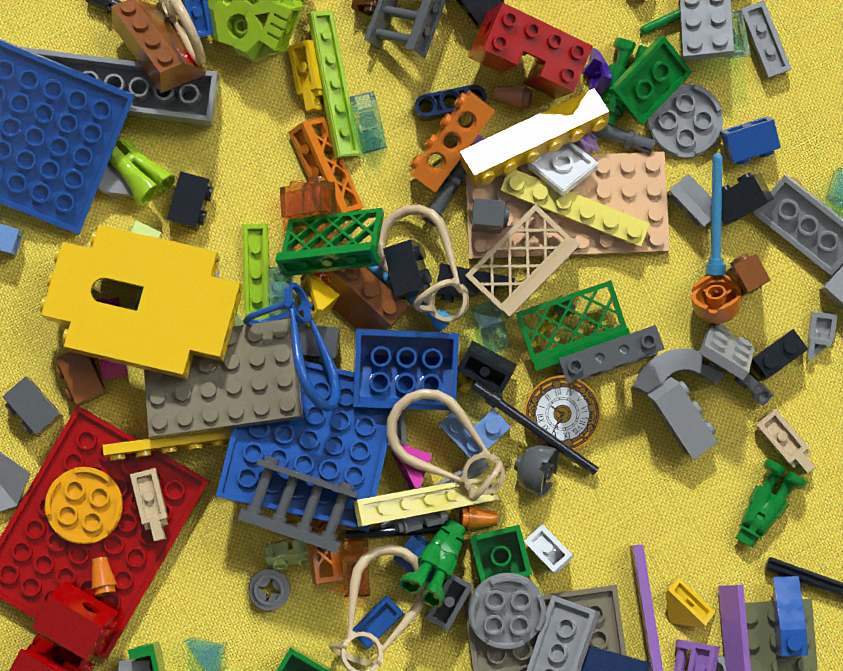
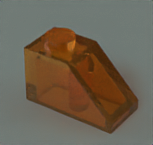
(352, 551)

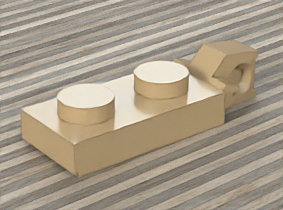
(785, 441)
(150, 502)

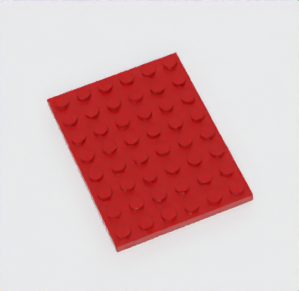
(39, 560)

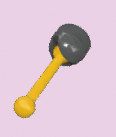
(558, 312)

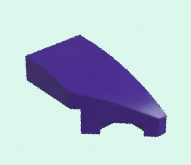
(598, 72)

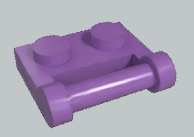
(702, 656)

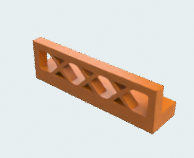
(310, 151)
(328, 560)

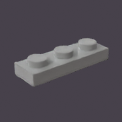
(765, 40)

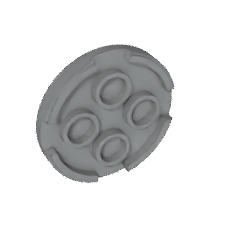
(687, 122)
(506, 610)

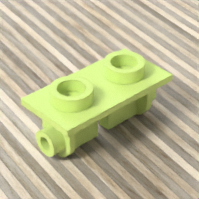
(279, 557)

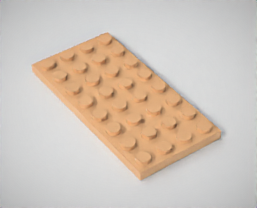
(623, 181)

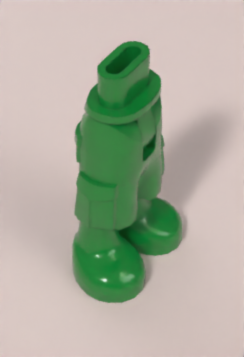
(625, 49)
(766, 507)
(441, 559)

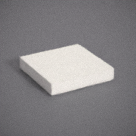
(564, 168)

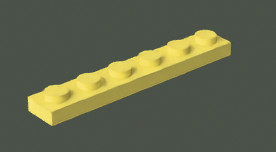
(576, 208)
(419, 501)

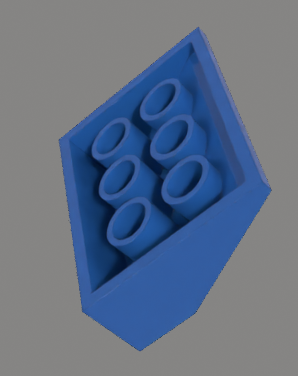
(401, 362)

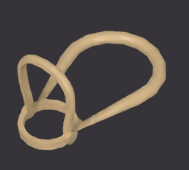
(189, 39)
(429, 294)
(456, 409)
(340, 648)

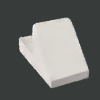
(548, 549)

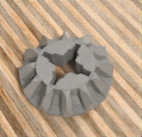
(259, 596)

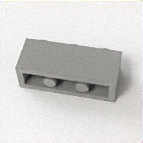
(683, 417)

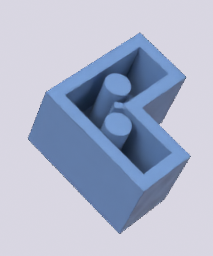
(488, 429)

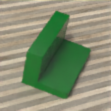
(151, 649)

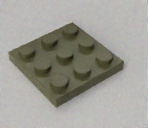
(763, 642)

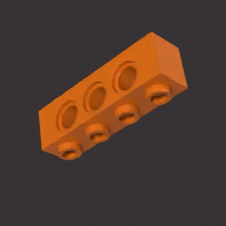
(435, 175)

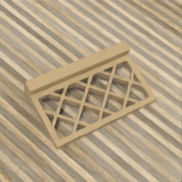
(538, 276)

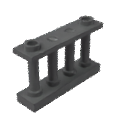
(423, 30)
(610, 355)
(278, 521)

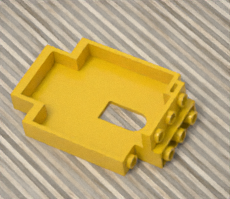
(179, 311)

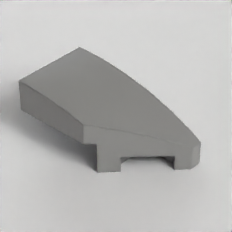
(114, 184)
(821, 332)

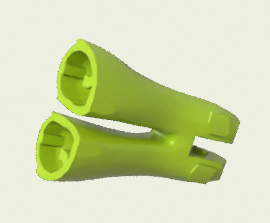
(139, 172)

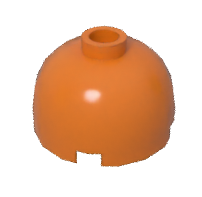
(716, 299)

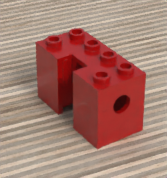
(512, 33)
(72, 621)

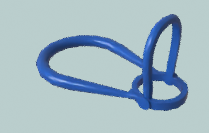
(297, 352)

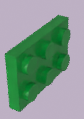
(651, 80)

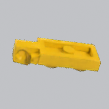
(306, 74)

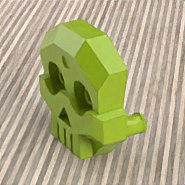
(263, 34)

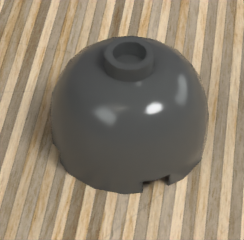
(536, 469)

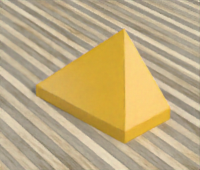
(686, 606)

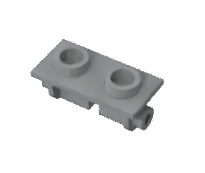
(415, 522)

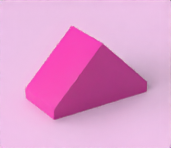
(411, 475)

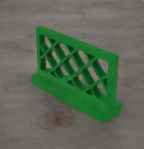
(330, 256)
(551, 356)

